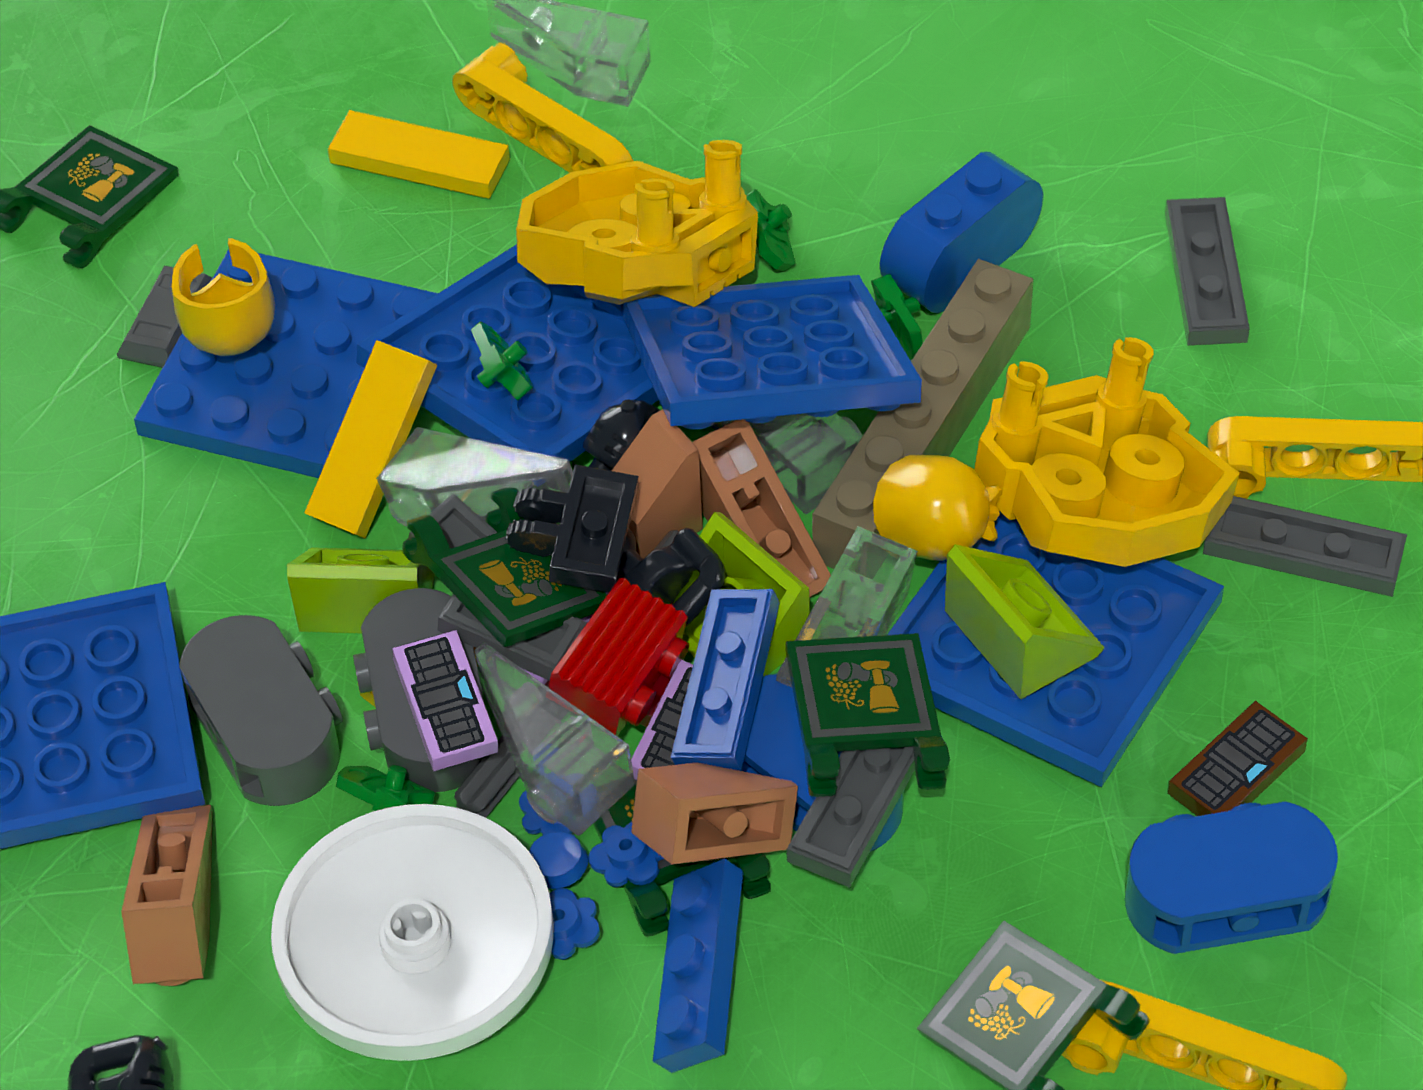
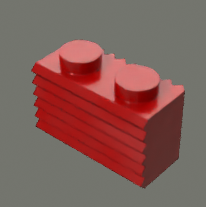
(621, 656)

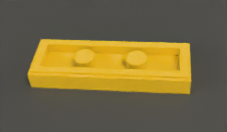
(419, 154)
(370, 437)

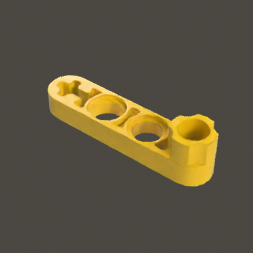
(497, 92)
(1243, 438)
(1204, 1050)

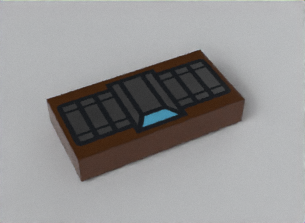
(1238, 763)

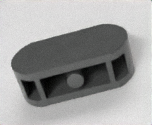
(262, 709)
(391, 726)

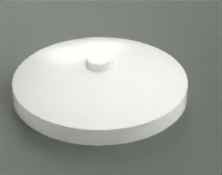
(412, 932)

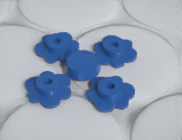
(564, 862)

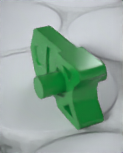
(772, 232)
(899, 313)
(501, 361)
(383, 789)

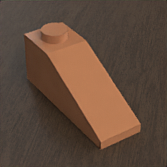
(746, 489)
(170, 897)

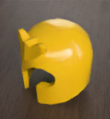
(226, 313)
(934, 505)

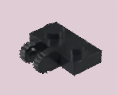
(591, 530)

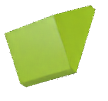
(753, 568)
(341, 585)
(1015, 619)

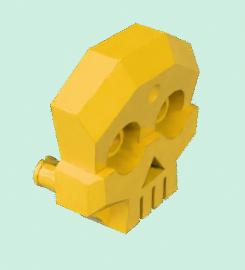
(642, 230)
(1102, 464)

